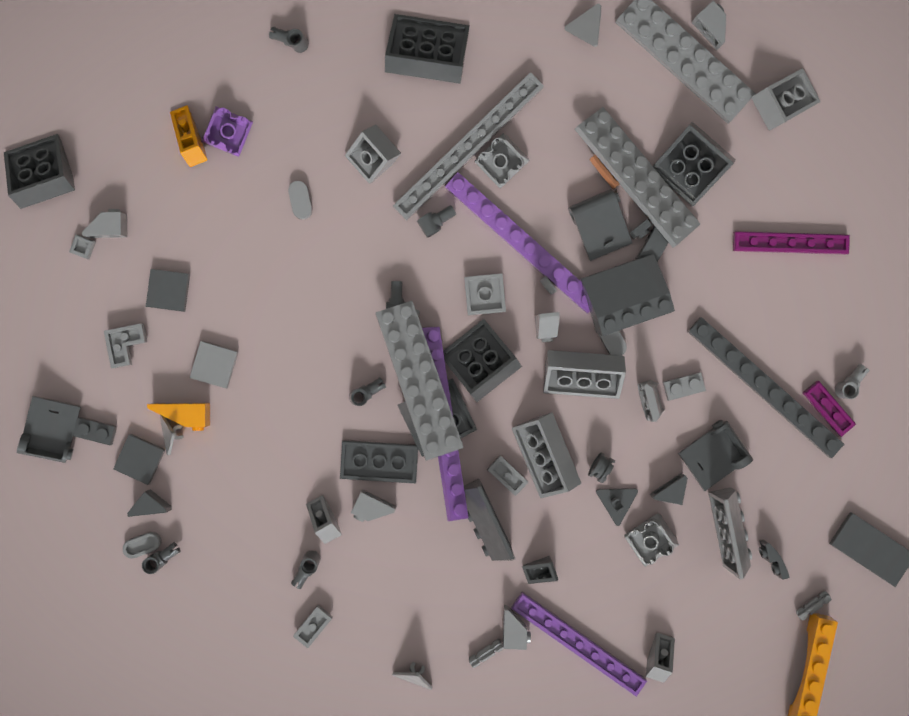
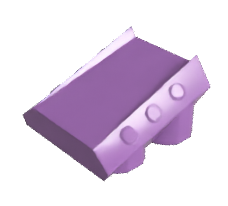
(227, 131)

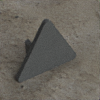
(617, 502)

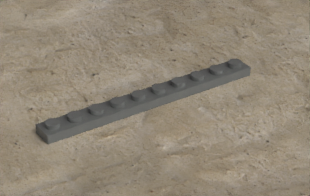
(765, 387)

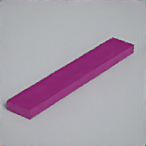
(791, 242)

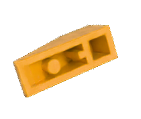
(188, 136)
(186, 414)

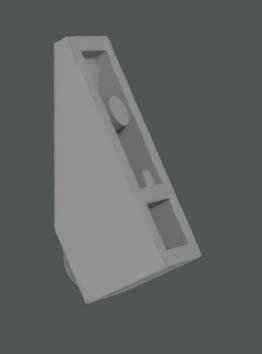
(547, 326)

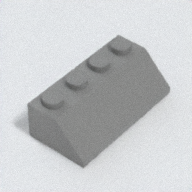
(584, 374)
(546, 456)

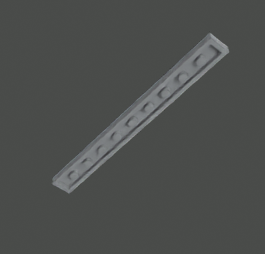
(468, 146)

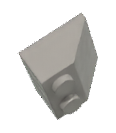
(372, 153)

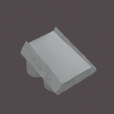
(501, 160)
(650, 400)
(652, 540)

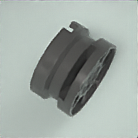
(601, 467)

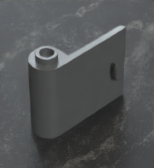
(600, 221)
(47, 432)
(717, 454)

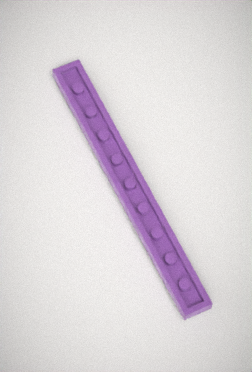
(518, 239)
(449, 463)

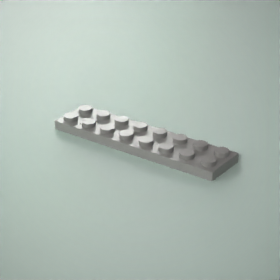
(685, 58)
(637, 176)
(419, 380)

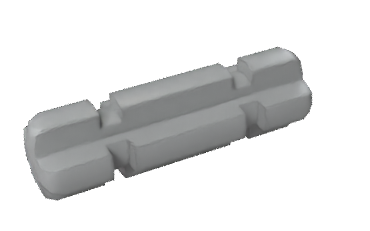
(813, 605)
(486, 653)

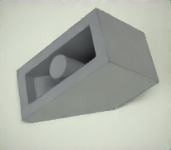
(712, 24)
(107, 225)
(371, 507)
(323, 520)
(514, 631)
(660, 658)

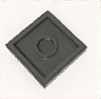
(167, 290)
(139, 459)

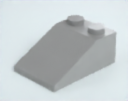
(785, 99)

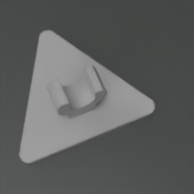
(587, 25)
(169, 434)
(414, 677)

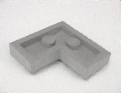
(118, 343)

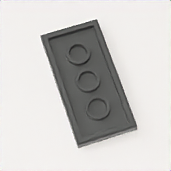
(379, 461)
(871, 549)

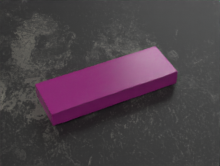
(829, 408)

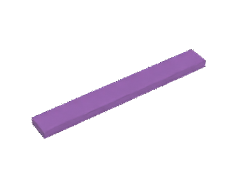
(579, 644)

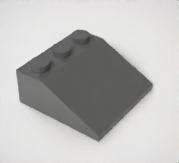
(693, 164)
(38, 172)
(480, 360)
(460, 414)

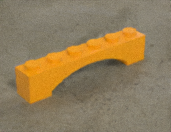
(820, 642)

